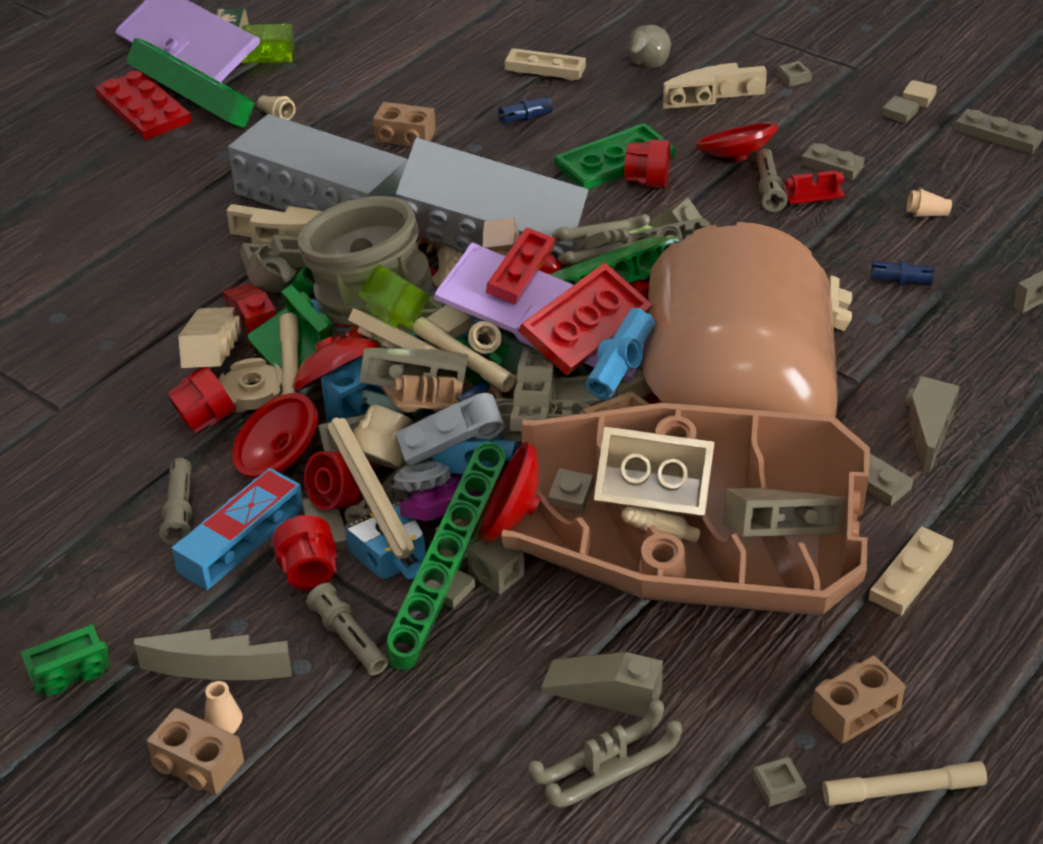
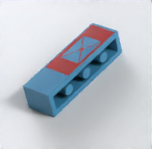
(237, 528)

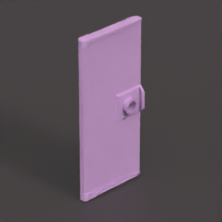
(190, 35)
(466, 290)

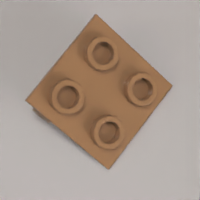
(413, 392)

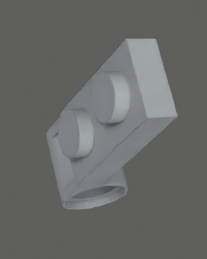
(472, 417)

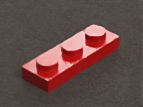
(520, 265)

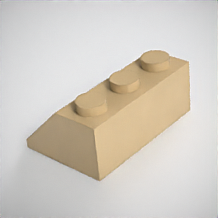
(654, 471)

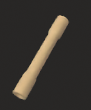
(289, 339)
(487, 369)
(949, 777)

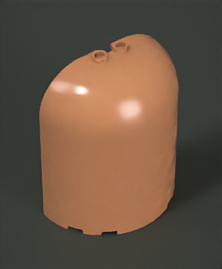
(741, 323)

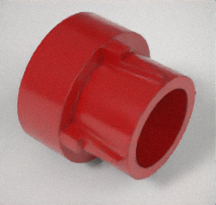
(648, 163)
(201, 399)
(329, 477)
(305, 551)

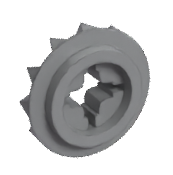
(422, 476)

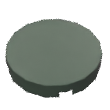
(376, 398)

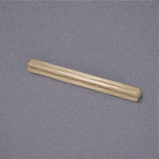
(371, 488)

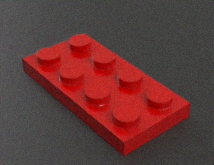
(142, 104)
(581, 317)

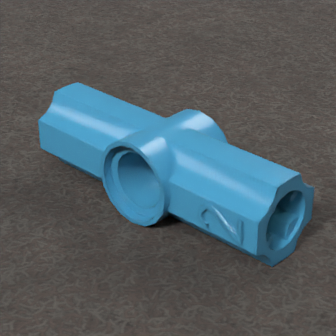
(620, 354)

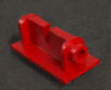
(803, 189)

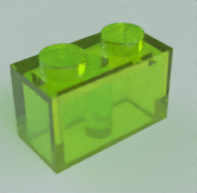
(275, 43)
(393, 297)

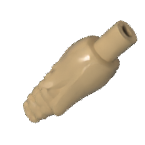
(663, 521)

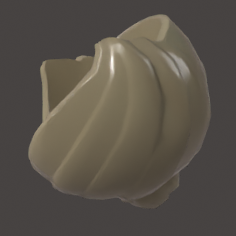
(649, 46)

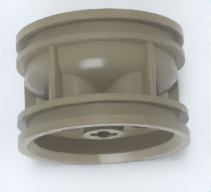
(350, 241)

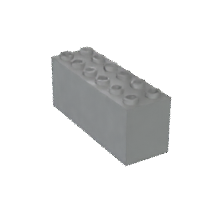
(307, 167)
(460, 191)

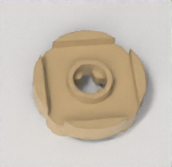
(249, 397)

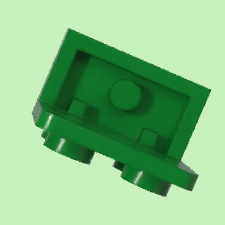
(312, 329)
(66, 660)

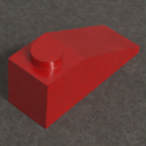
(251, 305)

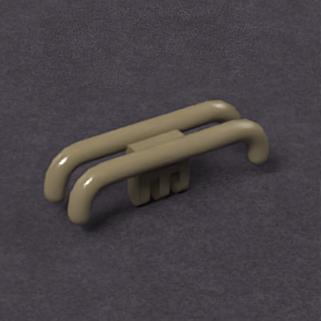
(598, 238)
(606, 759)

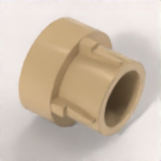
(378, 436)

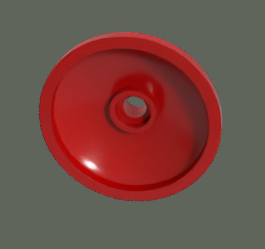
(737, 141)
(330, 357)
(275, 435)
(513, 495)

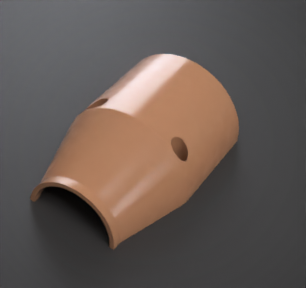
(722, 567)

